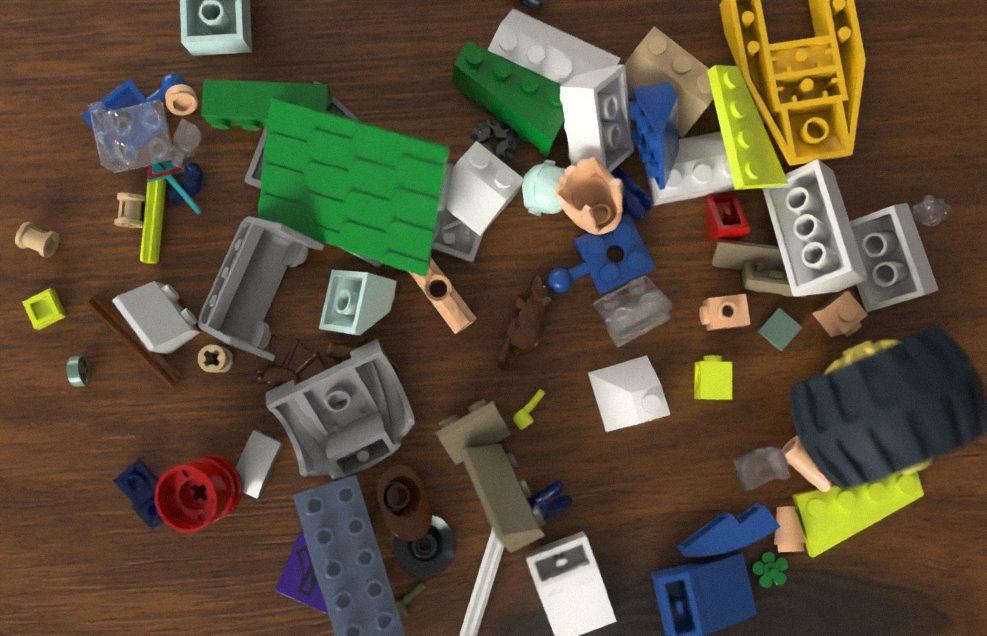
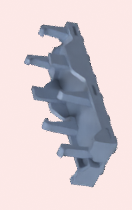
(348, 560)

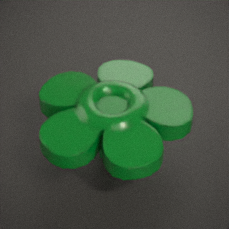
(770, 569)

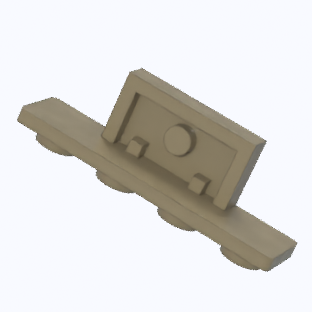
(760, 265)

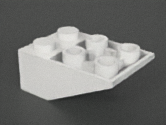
(570, 586)

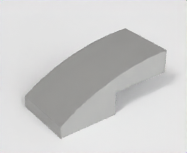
(257, 462)

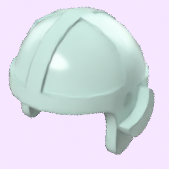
(540, 188)

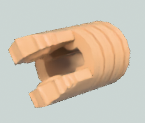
(804, 465)

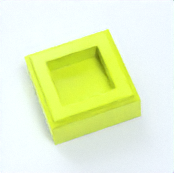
(44, 309)

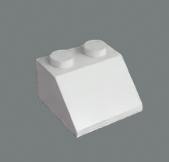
(481, 188)
(157, 317)

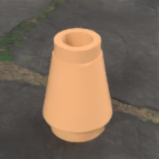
(789, 535)

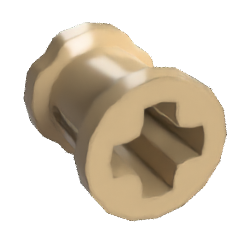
(129, 210)
(37, 239)
(206, 360)

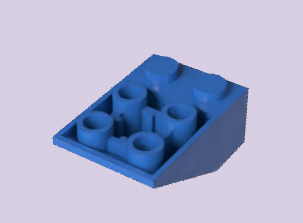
(656, 129)
(704, 595)

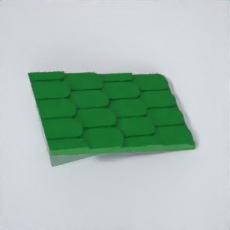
(354, 184)

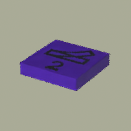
(299, 578)

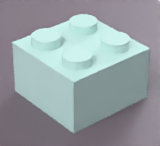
(216, 26)

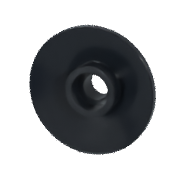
(430, 561)

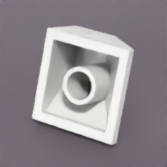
(628, 394)

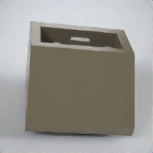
(479, 428)

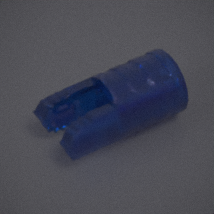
(634, 199)
(547, 494)

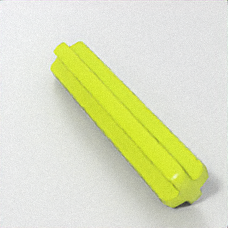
(153, 221)

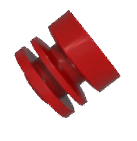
(198, 493)

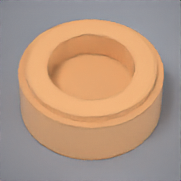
(181, 99)

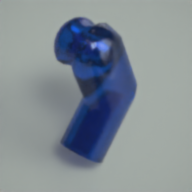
(191, 183)

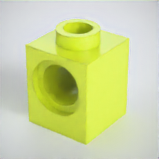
(713, 379)

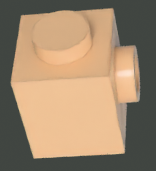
(725, 312)
(840, 314)

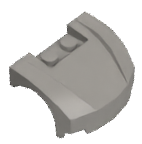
(344, 414)

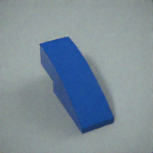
(729, 533)

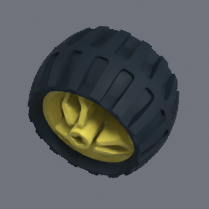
(890, 408)

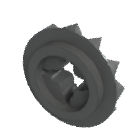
(502, 132)

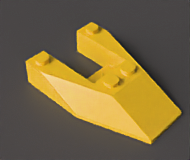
(802, 86)

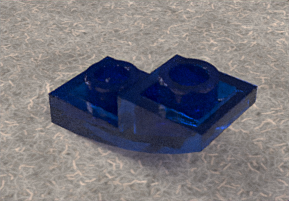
(140, 486)

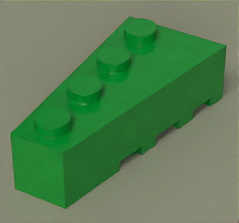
(513, 94)

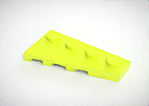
(744, 135)
(841, 513)

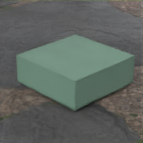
(779, 329)

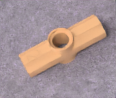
(450, 305)

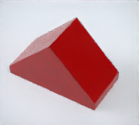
(725, 217)

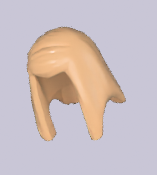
(591, 196)

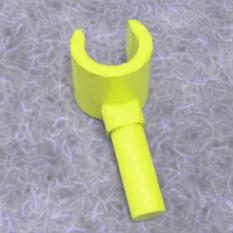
(522, 417)

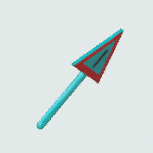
(167, 170)

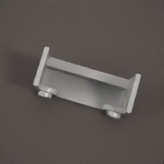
(250, 281)

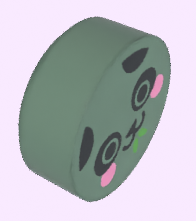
(78, 371)

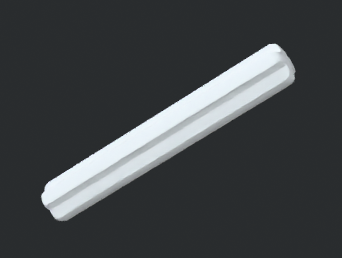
(482, 587)

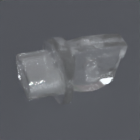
(185, 142)

